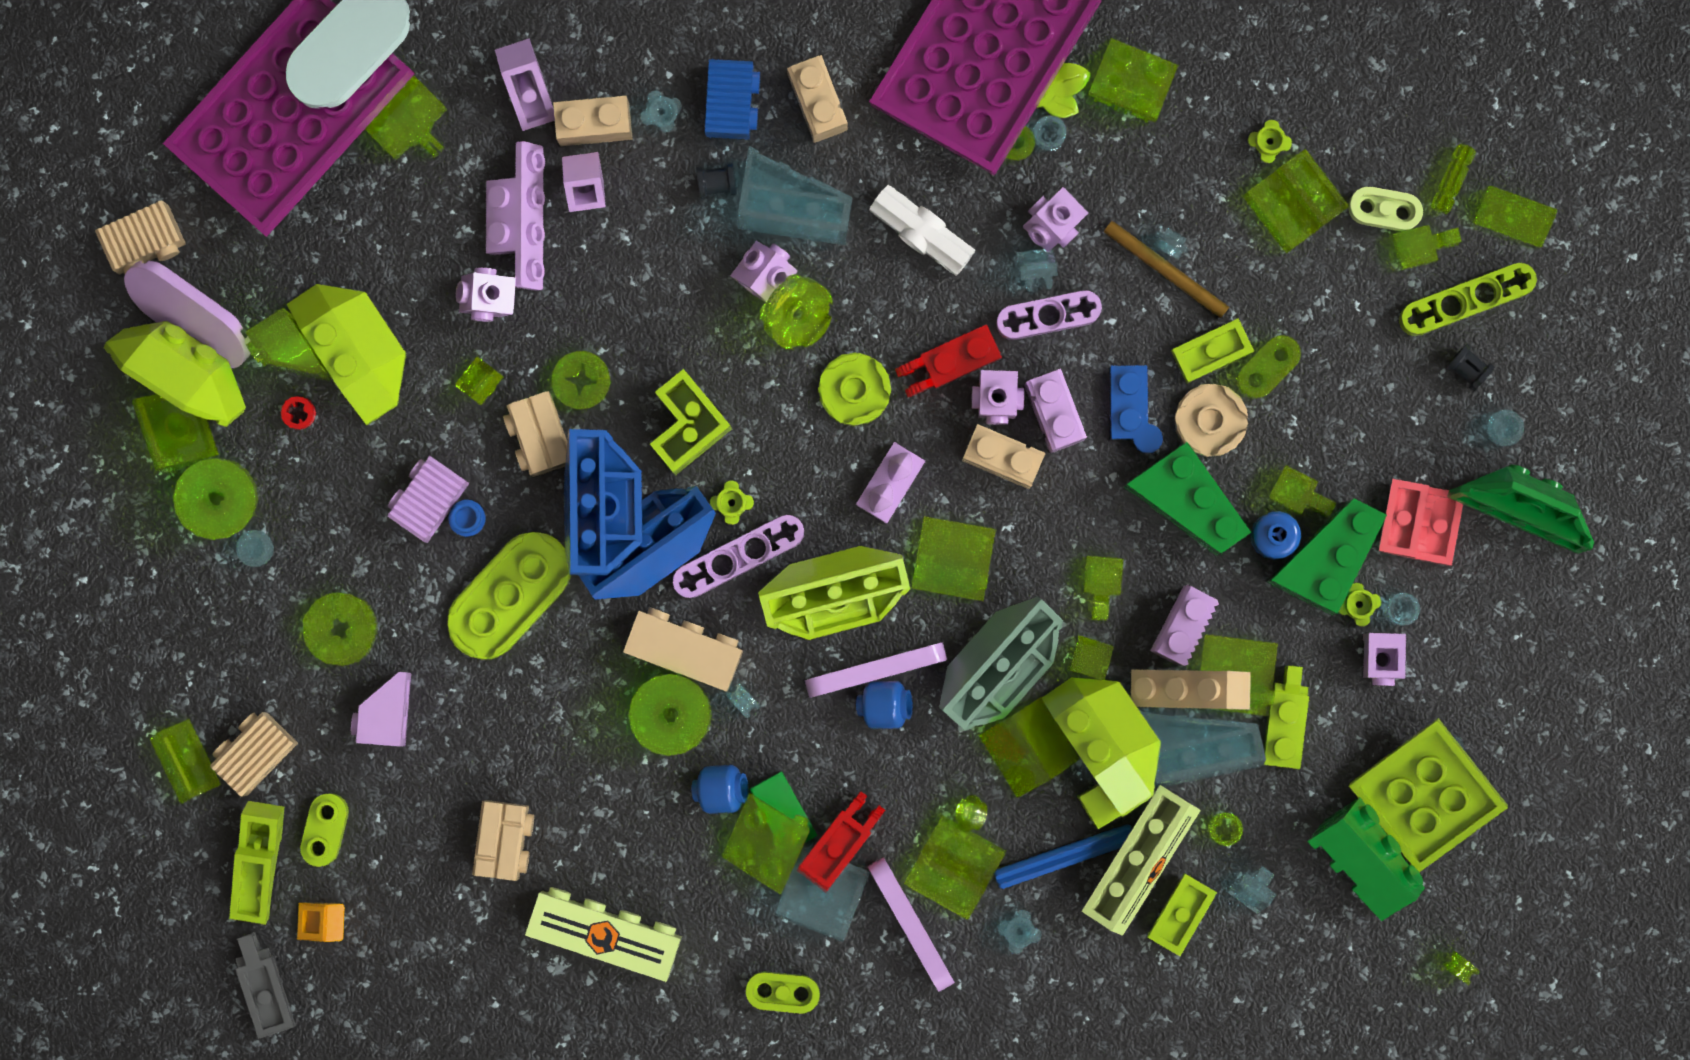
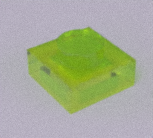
(479, 380)

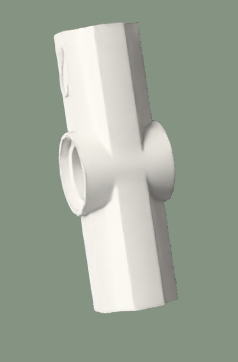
(922, 230)

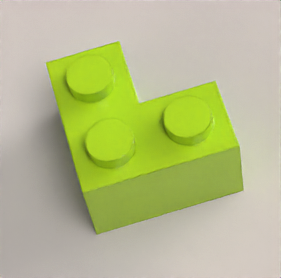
(697, 424)

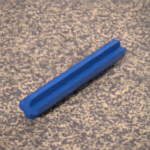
(1062, 857)

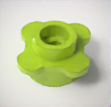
(1280, 141)
(742, 502)
(1369, 601)

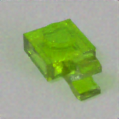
(1419, 246)
(1296, 492)
(1103, 580)

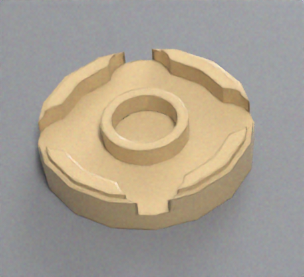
(1211, 419)

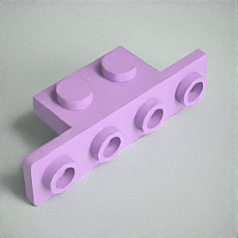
(516, 216)

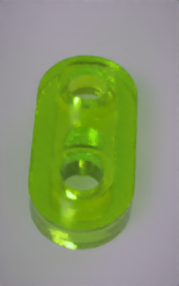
(1268, 367)

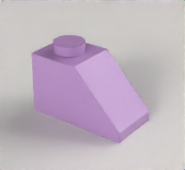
(525, 84)
(384, 714)

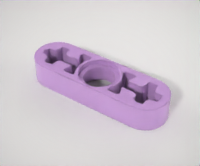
(1073, 301)

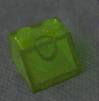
(284, 347)

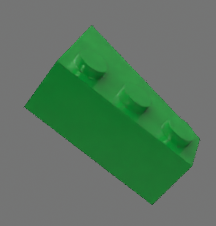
(1331, 558)

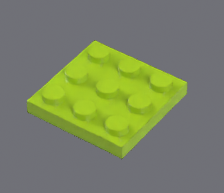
(1429, 795)

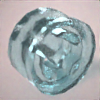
(1060, 134)
(1401, 620)
(743, 700)

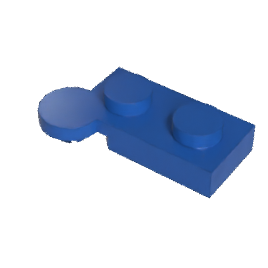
(1130, 408)

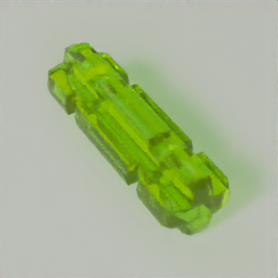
(1453, 178)

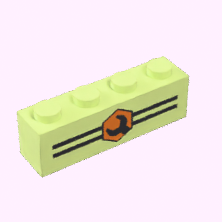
(1141, 860)
(604, 935)

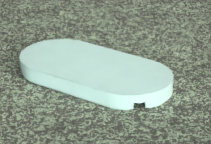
(346, 50)

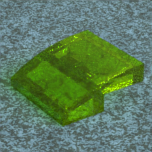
(1295, 201)
(954, 867)

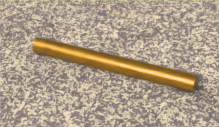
(1166, 269)

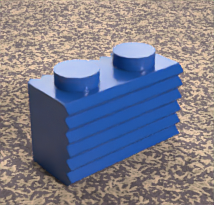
(730, 99)

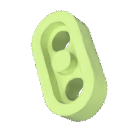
(1384, 208)

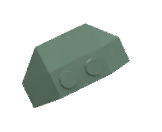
(1001, 663)

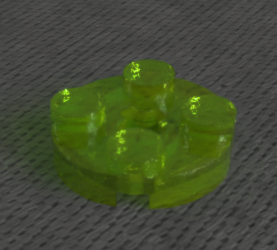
(785, 300)
(360, 635)

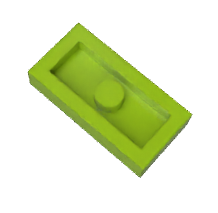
(1212, 350)
(1181, 914)

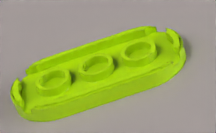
(508, 595)

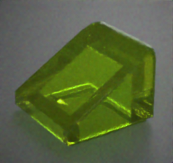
(1091, 658)

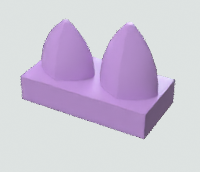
(890, 483)

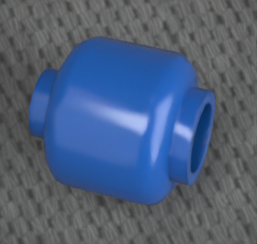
(1262, 535)
(884, 705)
(720, 789)

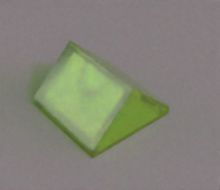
(173, 435)
(1029, 747)

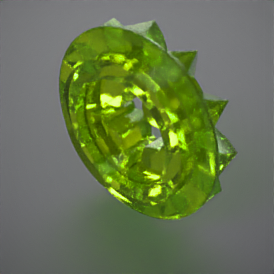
(569, 367)

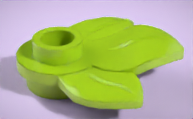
(1059, 97)

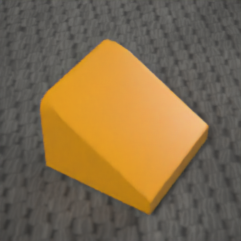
(320, 922)

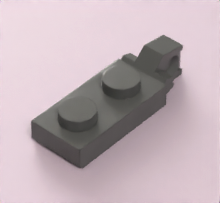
(262, 988)

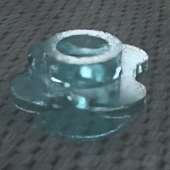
(666, 120)
(1029, 935)

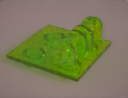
(1133, 80)
(953, 558)
(1244, 656)
(766, 843)

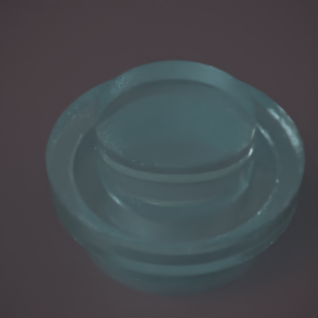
(1171, 243)
(1505, 428)
(254, 548)

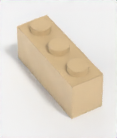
(684, 649)
(1190, 689)

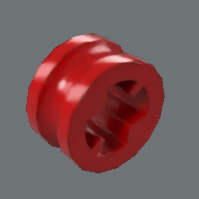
(288, 417)

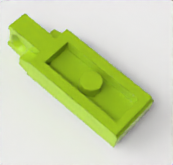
(1287, 721)

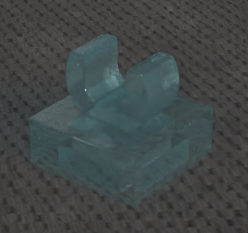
(1036, 265)
(1253, 890)

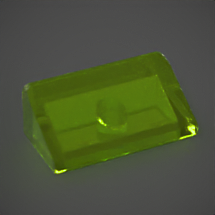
(1514, 216)
(184, 761)

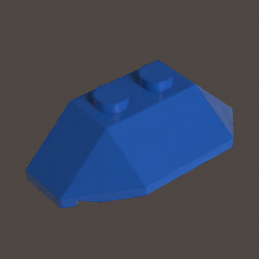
(600, 503)
(672, 534)

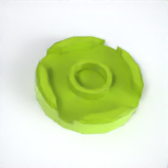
(854, 389)

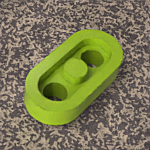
(324, 830)
(782, 994)

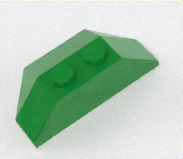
(1528, 505)

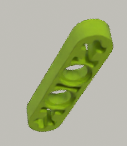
(1468, 302)

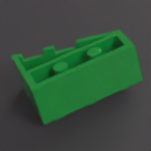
(1190, 499)
(1369, 859)

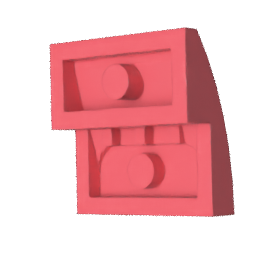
(1420, 523)

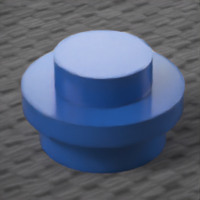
(467, 518)

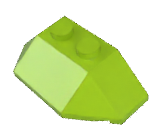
(352, 346)
(179, 370)
(834, 592)
(1108, 738)

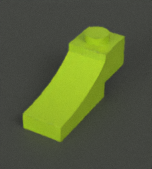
(256, 862)

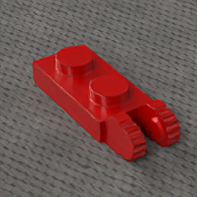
(952, 360)
(838, 845)

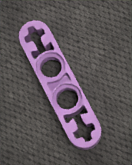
(736, 552)
(875, 670)
(911, 924)

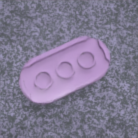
(172, 299)

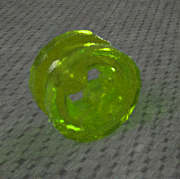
(1234, 836)
(1461, 968)

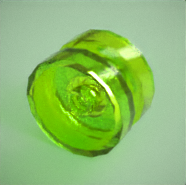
(193, 498)
(649, 721)

